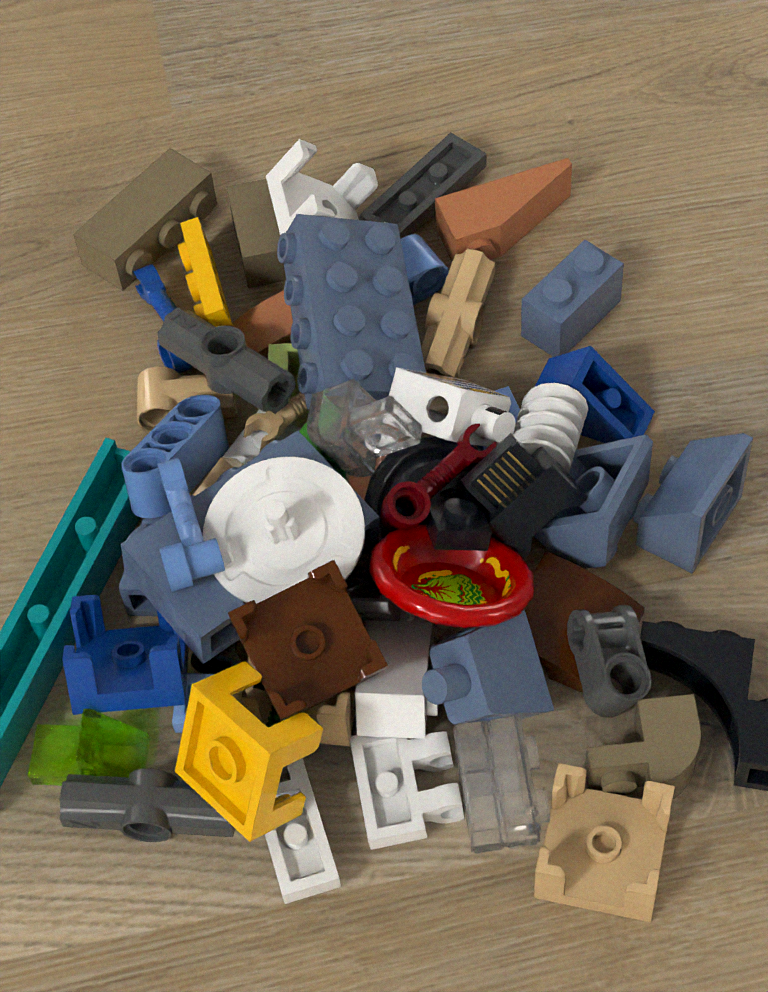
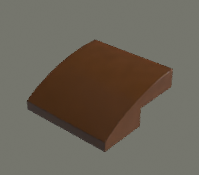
(557, 592)

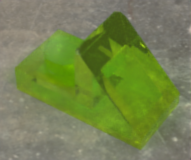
(94, 748)

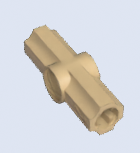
(457, 313)

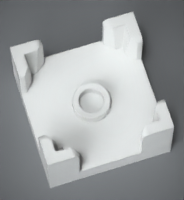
(300, 194)

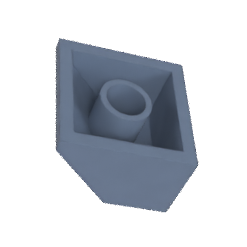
(614, 480)
(693, 499)

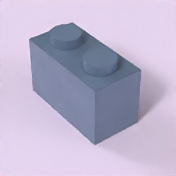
(571, 299)

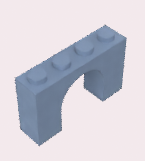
(202, 610)

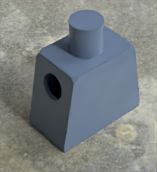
(488, 674)

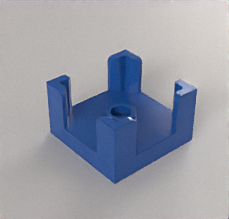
(122, 665)

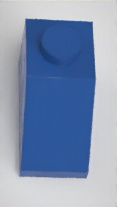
(613, 405)

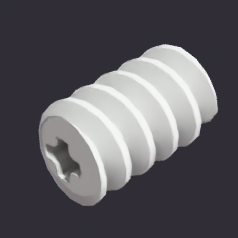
(552, 419)

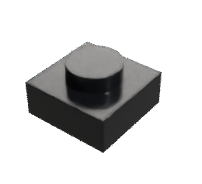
(458, 525)

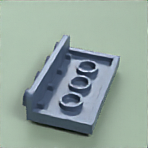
(348, 303)

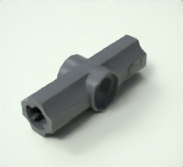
(226, 360)
(142, 807)

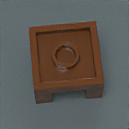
(308, 642)

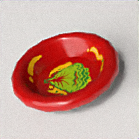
(451, 585)

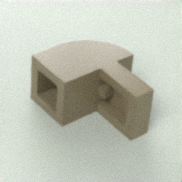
(664, 750)

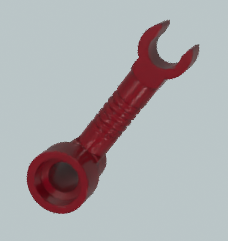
(416, 496)

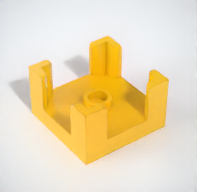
(239, 759)

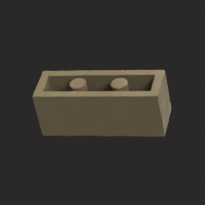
(145, 218)

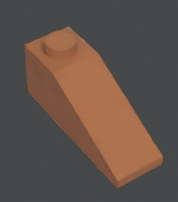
(502, 210)

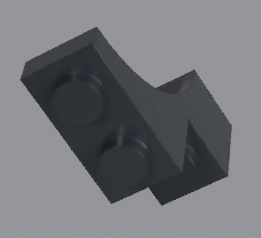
(719, 672)

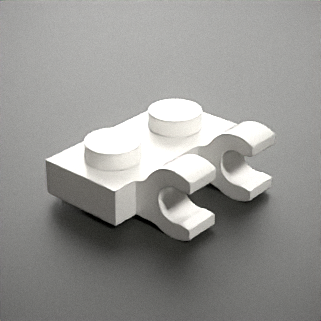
(389, 791)

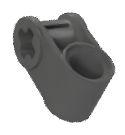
(606, 648)

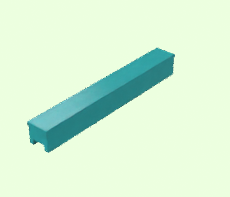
(73, 564)

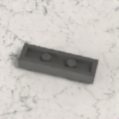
(439, 173)

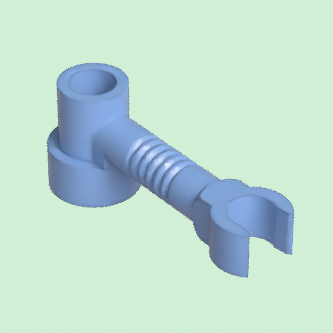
(192, 556)

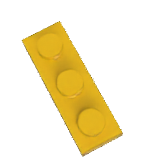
(205, 279)

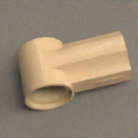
(163, 388)

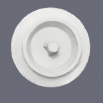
(283, 523)

